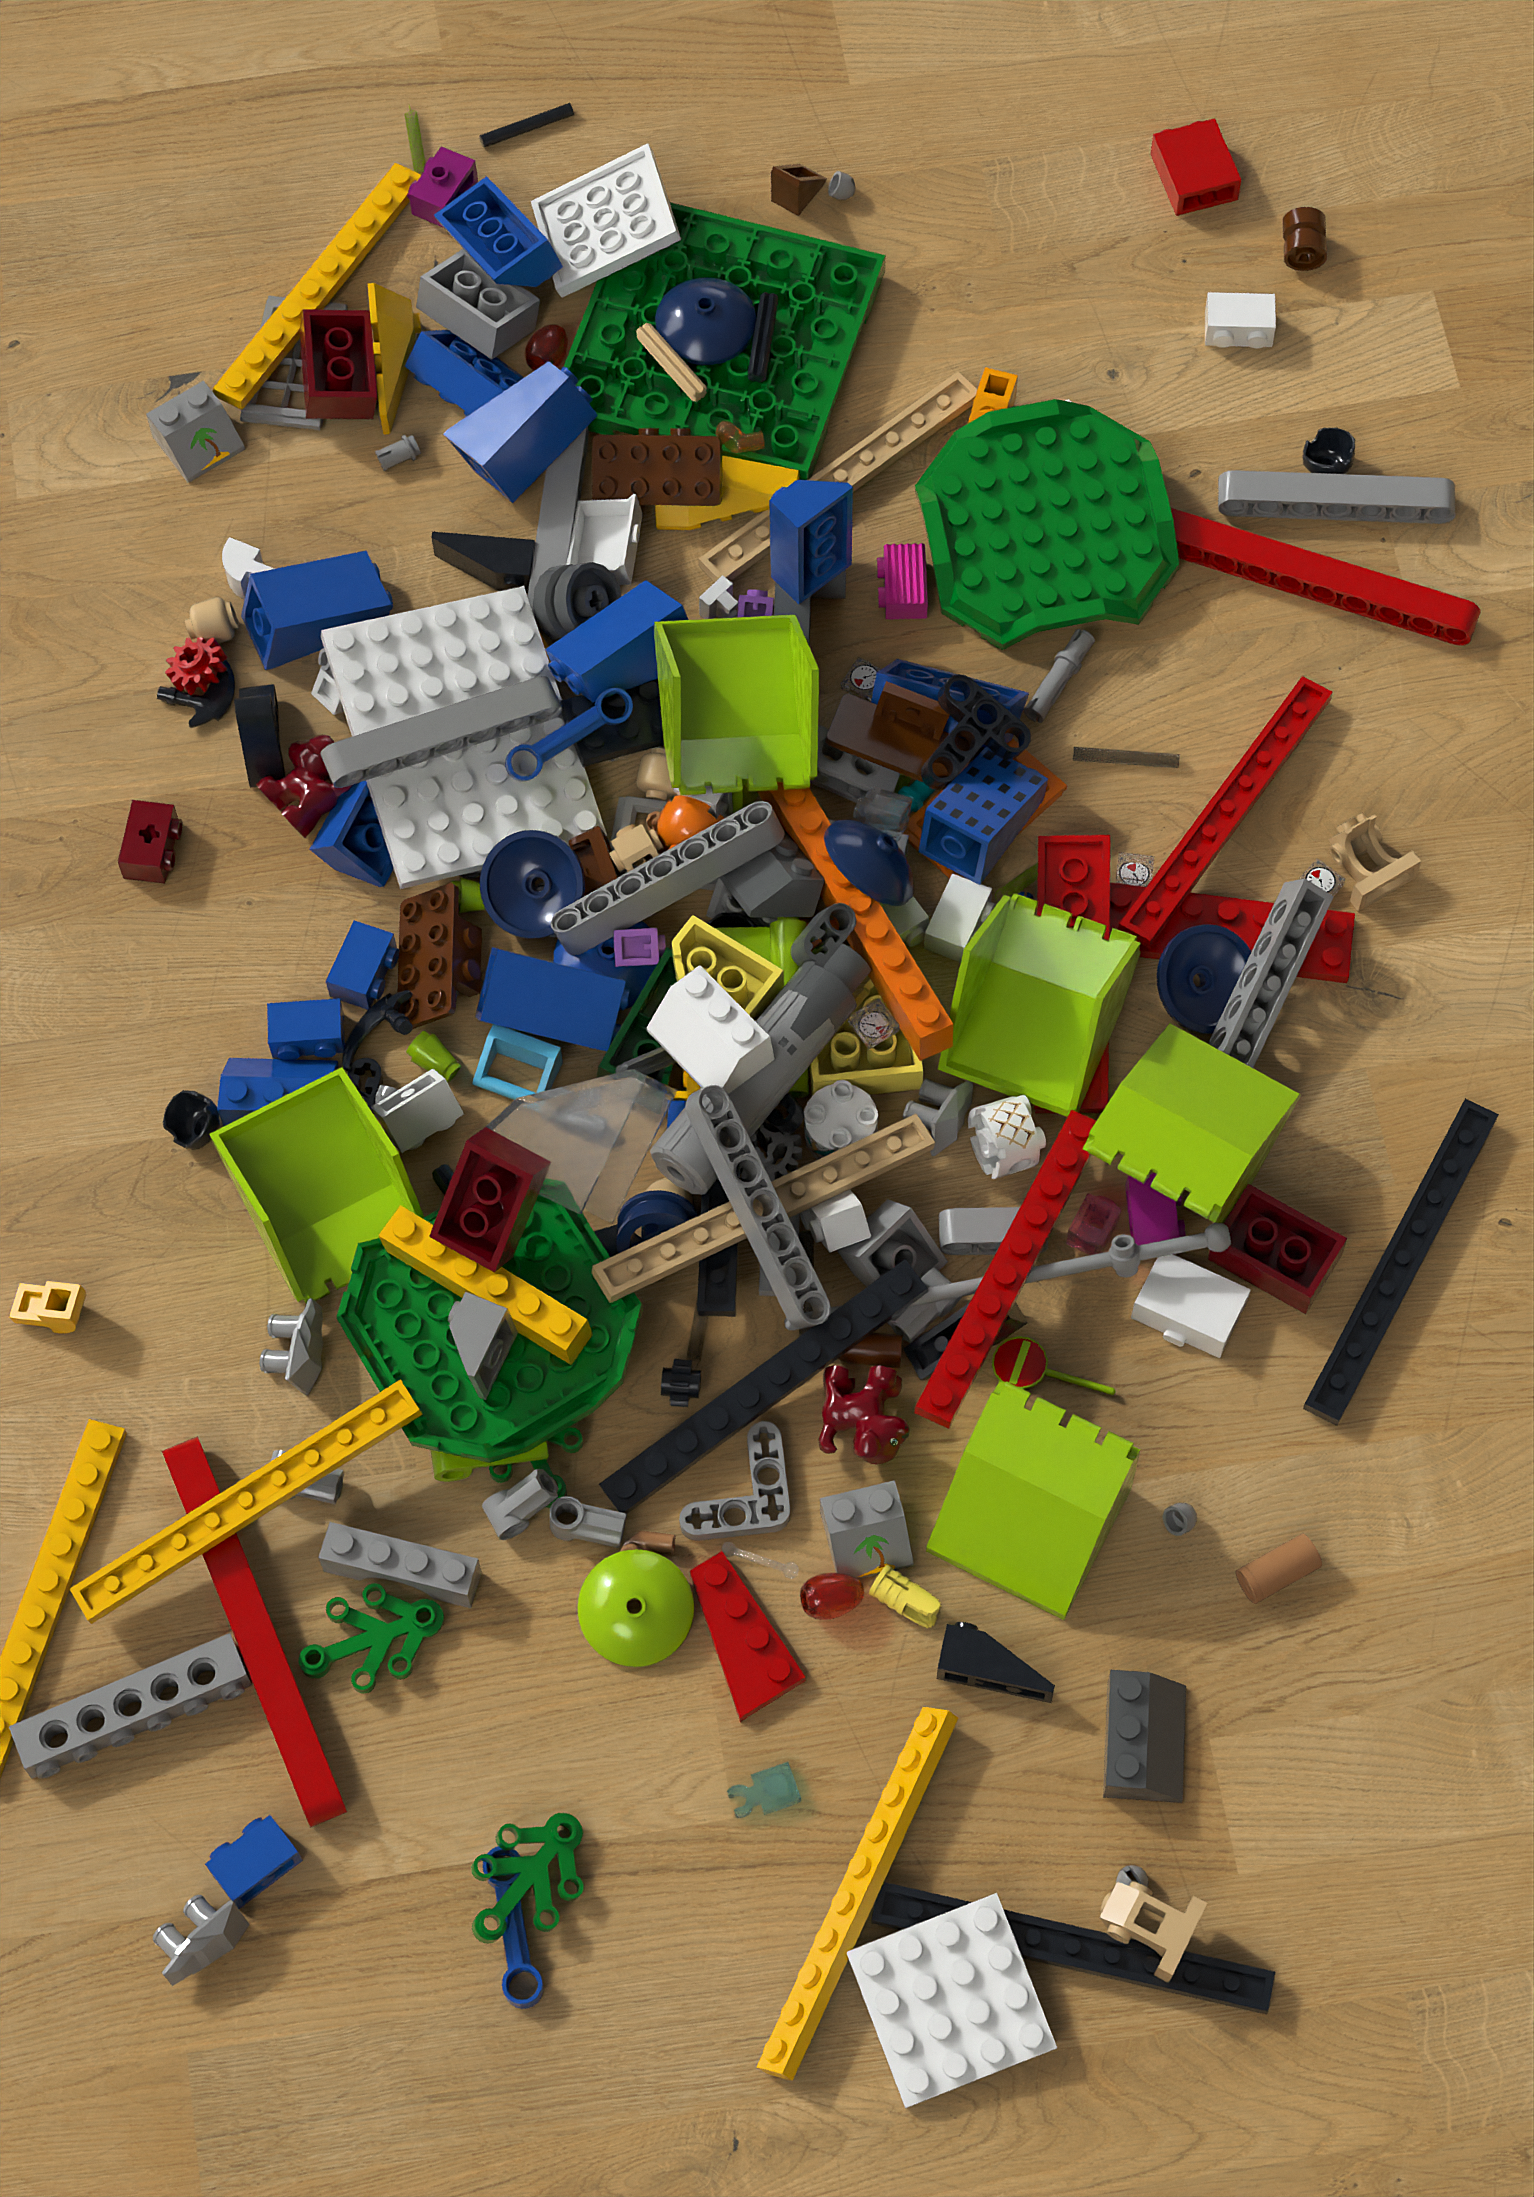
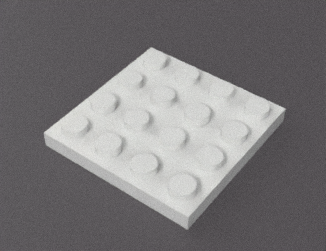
(606, 219)
(951, 2000)

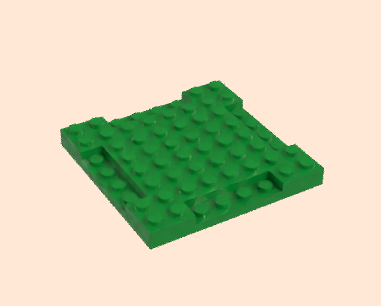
(821, 309)

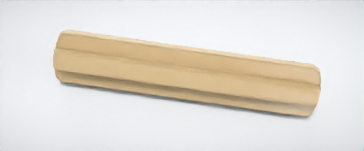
(671, 362)

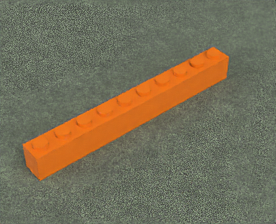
(874, 936)

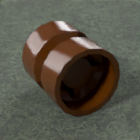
(1304, 238)

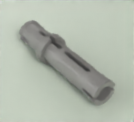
(1067, 663)

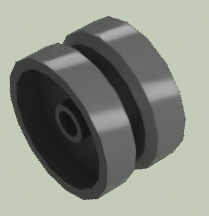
(572, 595)

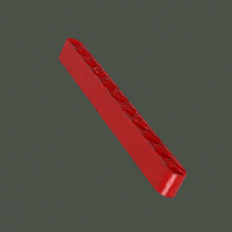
(1324, 579)
(259, 1645)

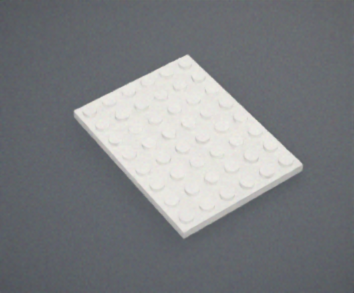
(457, 806)

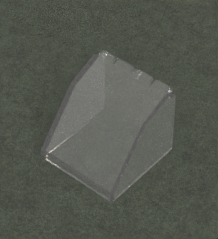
(590, 1135)

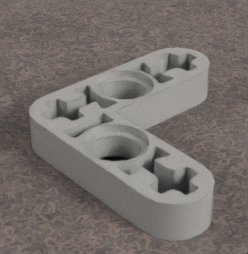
(753, 1505)

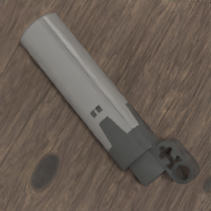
(799, 1027)

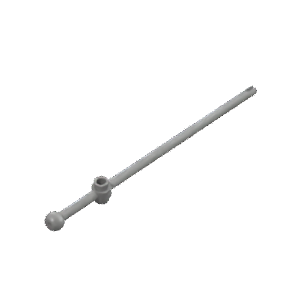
(1122, 1256)

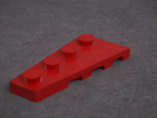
(747, 1646)

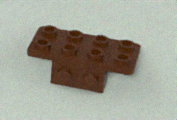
(658, 468)
(895, 732)
(436, 955)

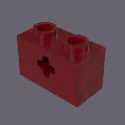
(149, 841)

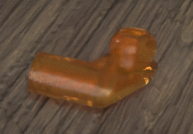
(736, 440)

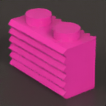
(904, 581)

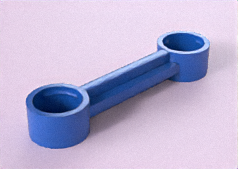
(569, 734)
(514, 1939)

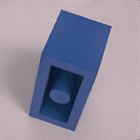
(362, 965)
(306, 1028)
(253, 1860)

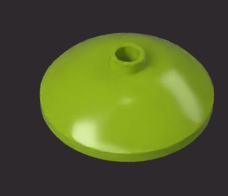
(643, 1636)

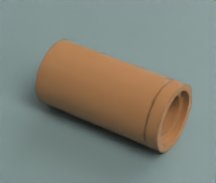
(1278, 1568)

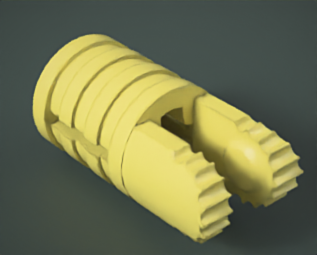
(905, 1597)

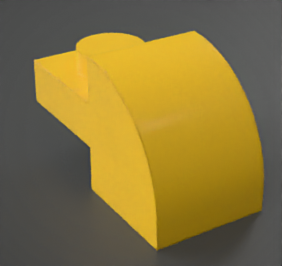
(51, 1306)

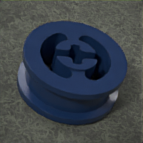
(654, 1213)

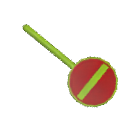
(1026, 1363)

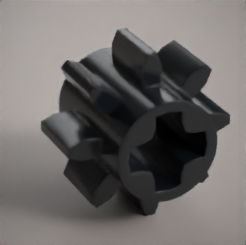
(681, 1383)

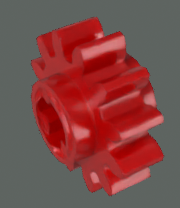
(196, 664)

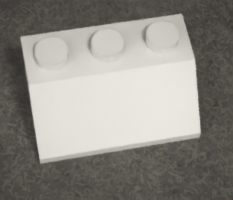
(710, 1033)

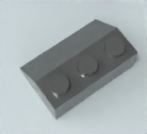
(777, 883)
(1144, 1737)

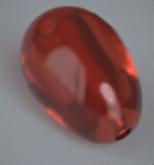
(546, 345)
(830, 1595)

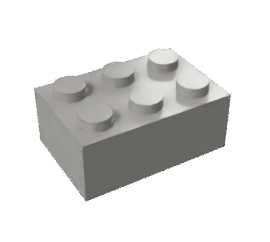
(475, 307)

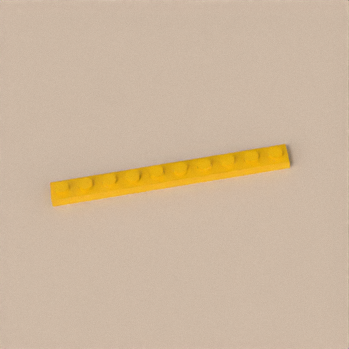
(316, 287)
(245, 1502)
(54, 1572)
(857, 1893)

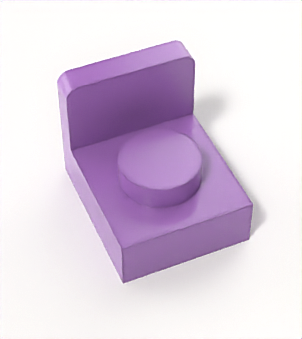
(755, 604)
(638, 947)

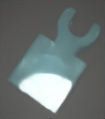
(771, 1789)

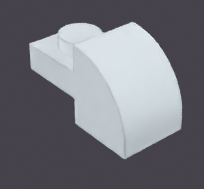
(240, 562)

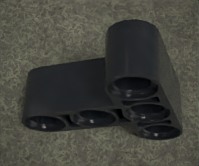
(972, 730)
(259, 732)

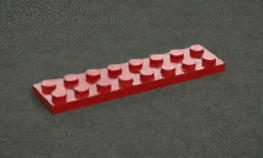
(1077, 879)
(1325, 960)

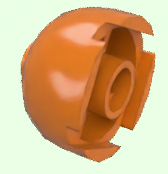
(683, 819)

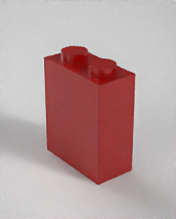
(1195, 167)

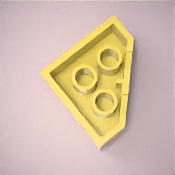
(738, 970)
(878, 1070)

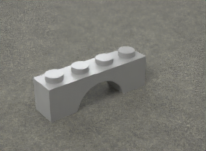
(372, 1555)

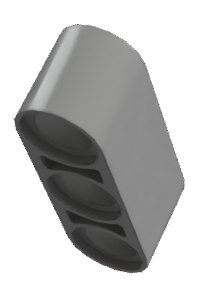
(975, 1230)

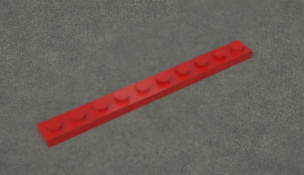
(1225, 811)
(1006, 1273)

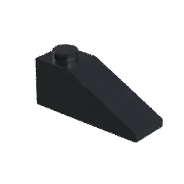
(490, 559)
(927, 1349)
(982, 1662)

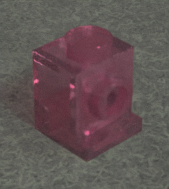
(1098, 1211)

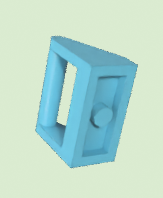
(521, 1048)

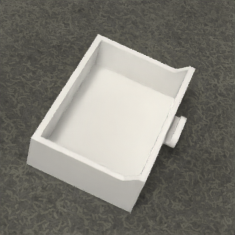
(607, 535)
(1190, 1304)

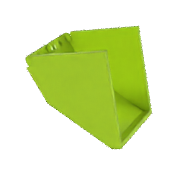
(737, 703)
(1037, 1003)
(1193, 1122)
(316, 1180)
(1033, 1499)

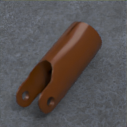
(876, 1350)

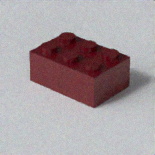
(338, 364)
(489, 1199)
(1279, 1249)

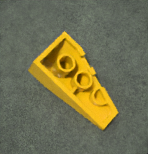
(394, 338)
(744, 488)

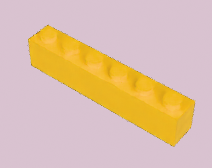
(532, 1311)

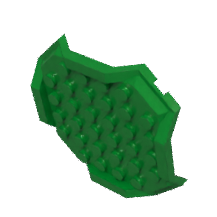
(1046, 522)
(404, 1333)

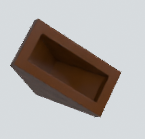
(794, 186)

